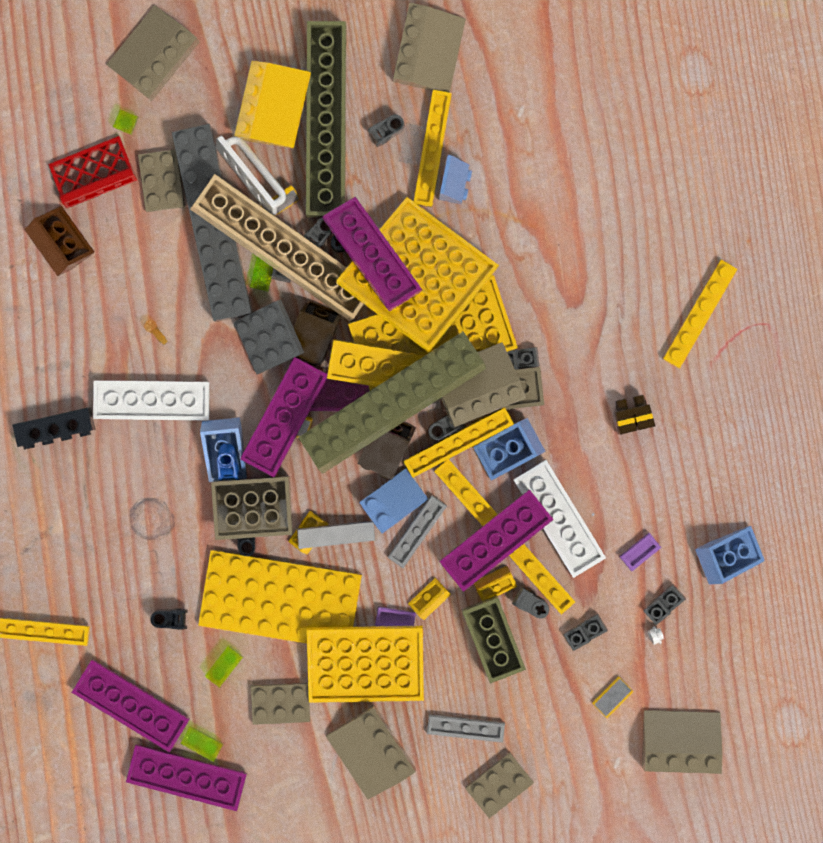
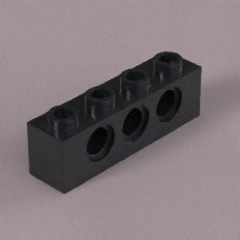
(23, 430)

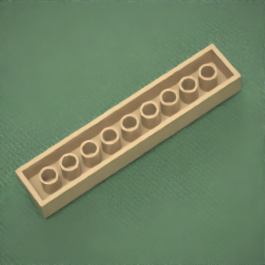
(276, 244)

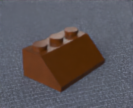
(59, 240)

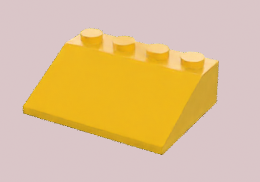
(272, 104)

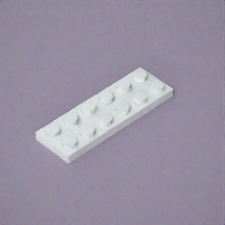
(151, 400)
(567, 530)

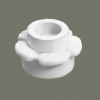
(655, 635)

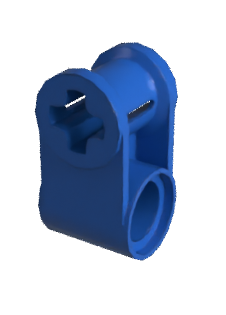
(227, 466)

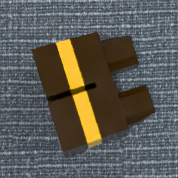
(625, 417)

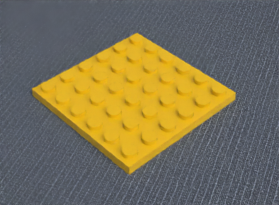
(441, 264)

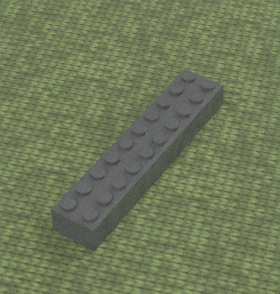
(216, 250)

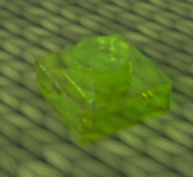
(125, 122)

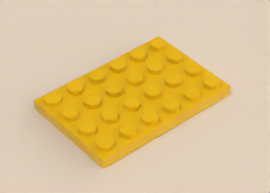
(365, 664)

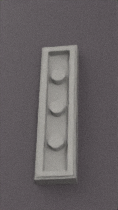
(417, 531)
(335, 534)
(466, 728)

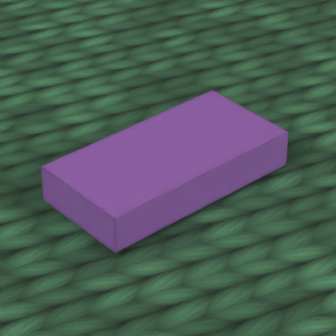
(640, 551)
(394, 617)

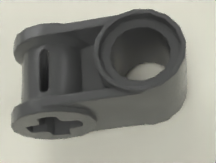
(386, 130)
(317, 234)
(446, 426)
(528, 601)

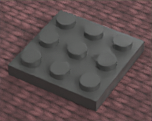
(268, 337)

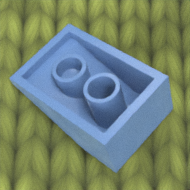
(454, 180)
(219, 432)
(509, 449)
(393, 500)
(729, 555)

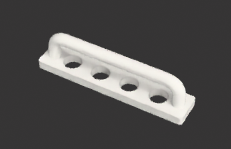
(247, 177)

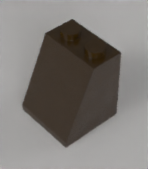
(315, 330)
(387, 451)

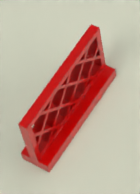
(97, 187)

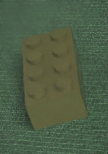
(493, 639)

